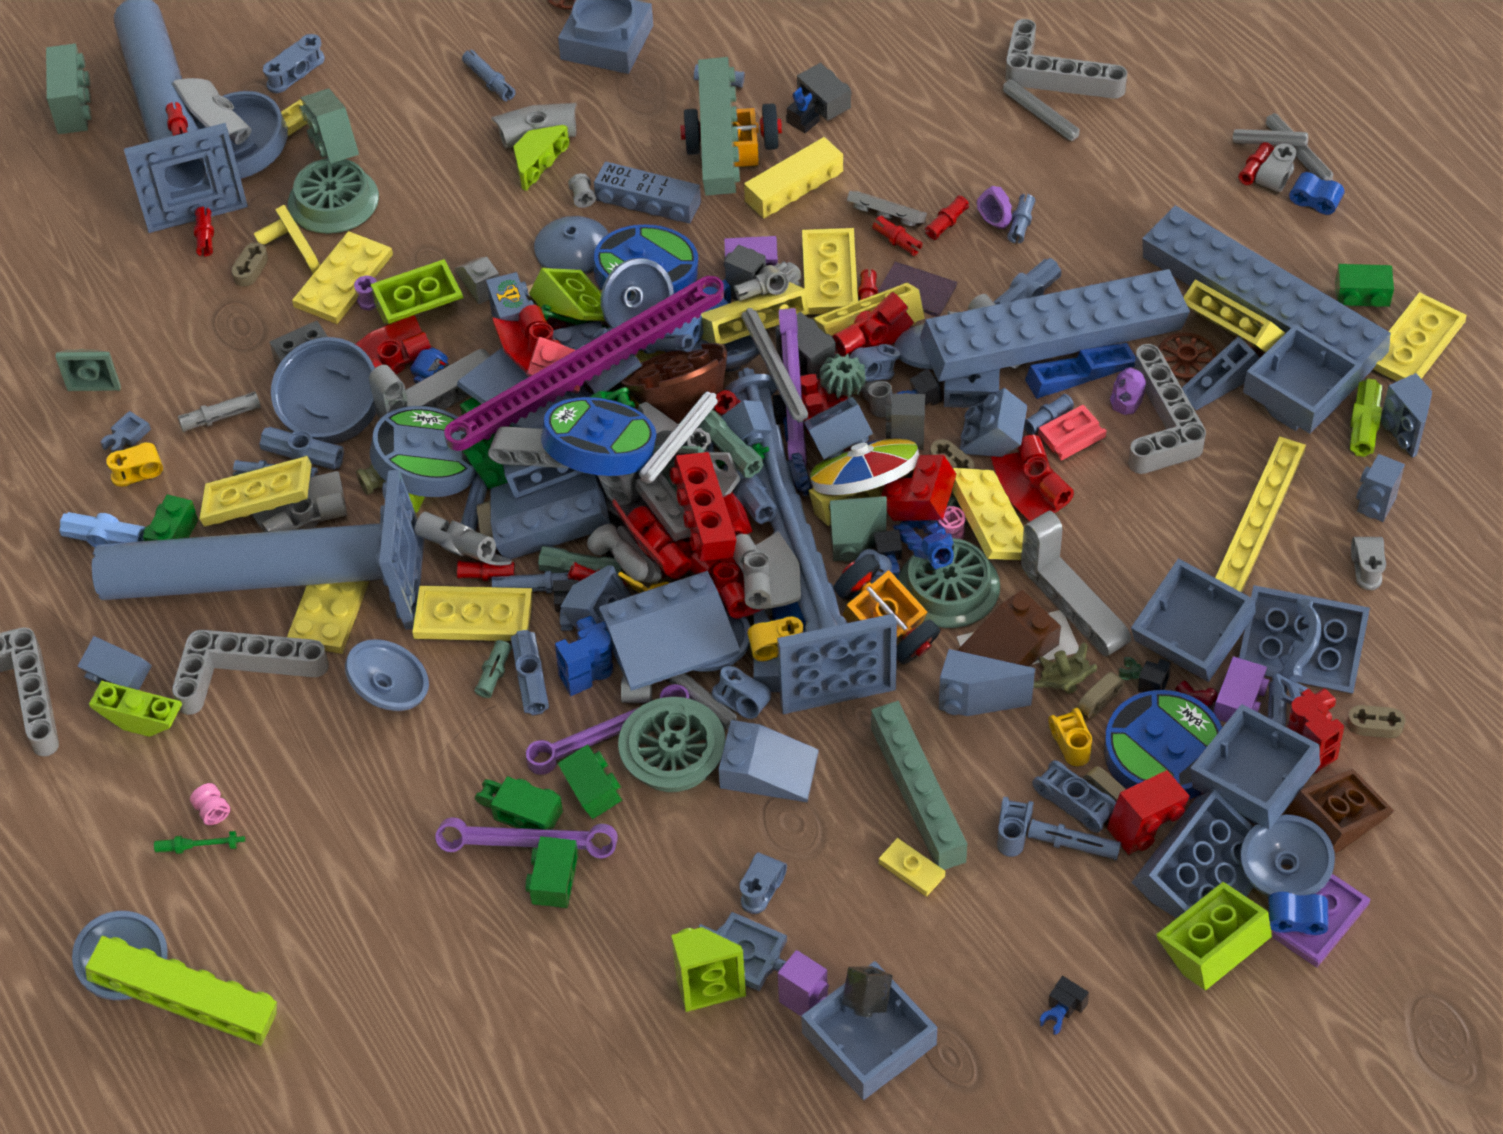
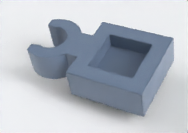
(126, 430)

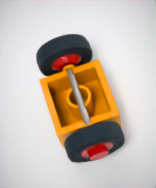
(747, 132)
(885, 598)

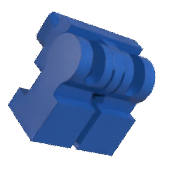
(585, 659)

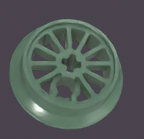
(339, 187)
(949, 582)
(670, 713)

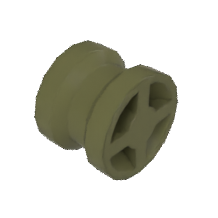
(369, 479)

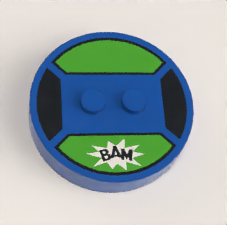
(650, 242)
(598, 436)
(1156, 735)

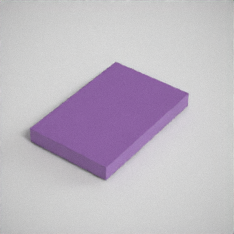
(1344, 908)

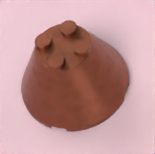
(678, 379)

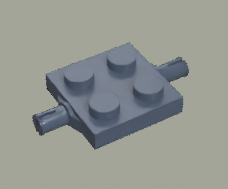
(759, 945)

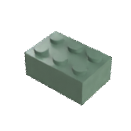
(68, 88)
(328, 125)

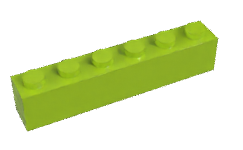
(181, 989)

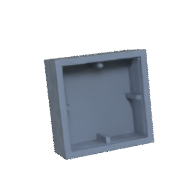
(606, 33)
(1302, 379)
(1193, 620)
(1256, 766)
(872, 1048)

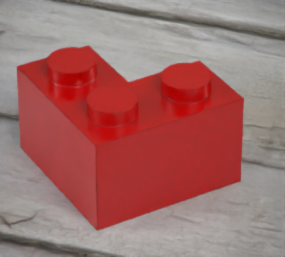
(924, 494)
(1144, 808)

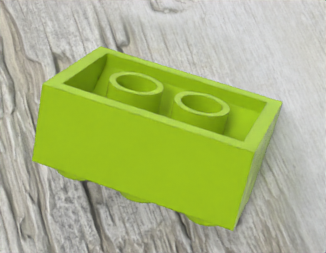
(415, 291)
(1215, 935)
(707, 968)

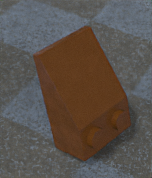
(1015, 632)
(1341, 807)

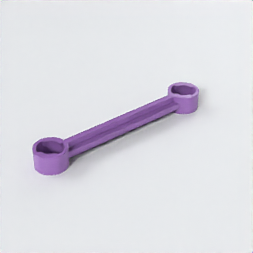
(790, 355)
(589, 736)
(522, 837)

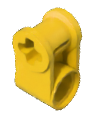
(136, 462)
(764, 636)
(1071, 733)

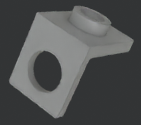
(726, 478)

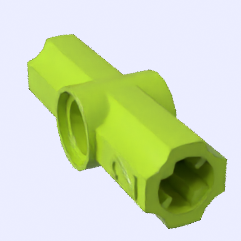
(1366, 417)

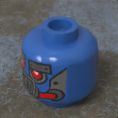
(428, 363)

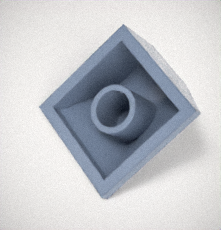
(591, 593)

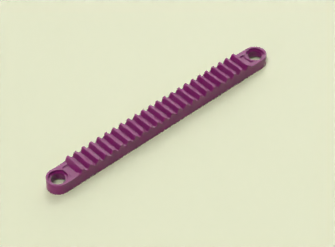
(584, 363)

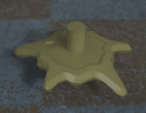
(1065, 671)

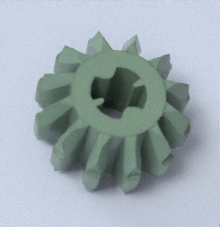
(842, 376)

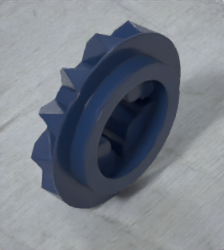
(800, 474)

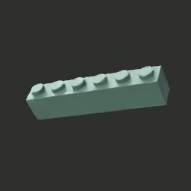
(717, 126)
(918, 786)

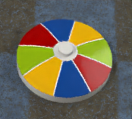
(865, 466)

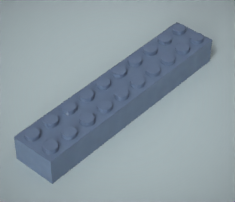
(1205, 254)
(1053, 324)

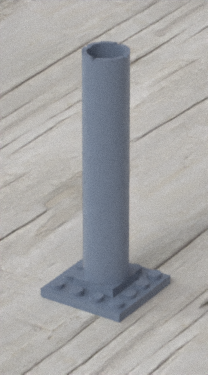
(180, 170)
(274, 559)

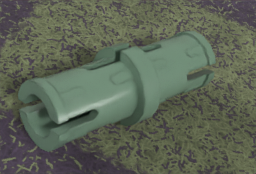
(487, 684)

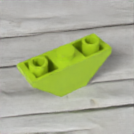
(538, 151)
(134, 709)

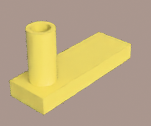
(287, 225)

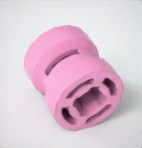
(953, 522)
(208, 802)

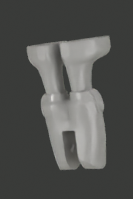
(625, 552)

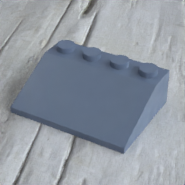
(498, 375)
(547, 515)
(1279, 625)
(669, 630)
(1197, 856)

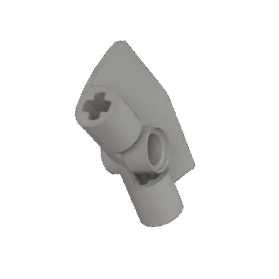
(210, 107)
(517, 123)
(323, 503)
(459, 539)
(768, 571)

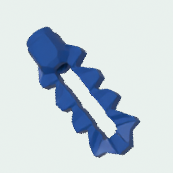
(934, 548)

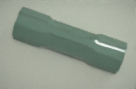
(743, 456)
(560, 560)

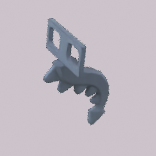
(1301, 653)

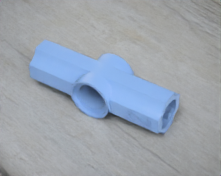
(99, 529)

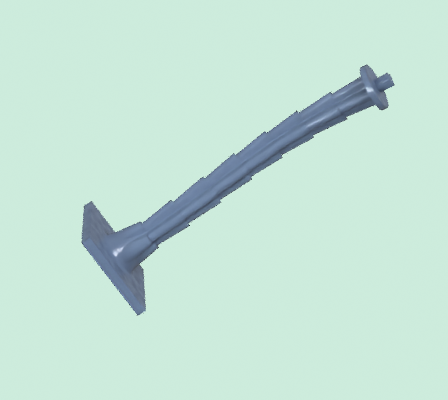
(832, 657)

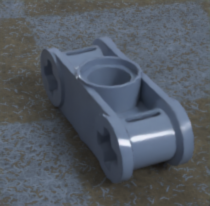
(293, 63)
(1059, 786)

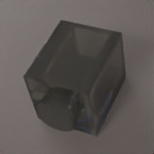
(867, 990)

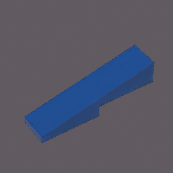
(1088, 366)

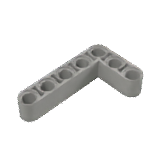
(1059, 73)
(435, 391)
(1184, 430)
(525, 448)
(1066, 589)
(241, 652)
(22, 653)

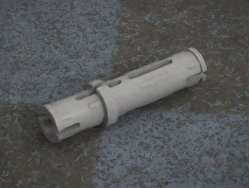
(219, 411)

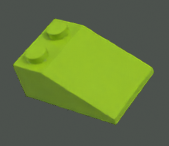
(568, 294)

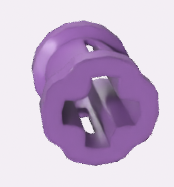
(363, 288)

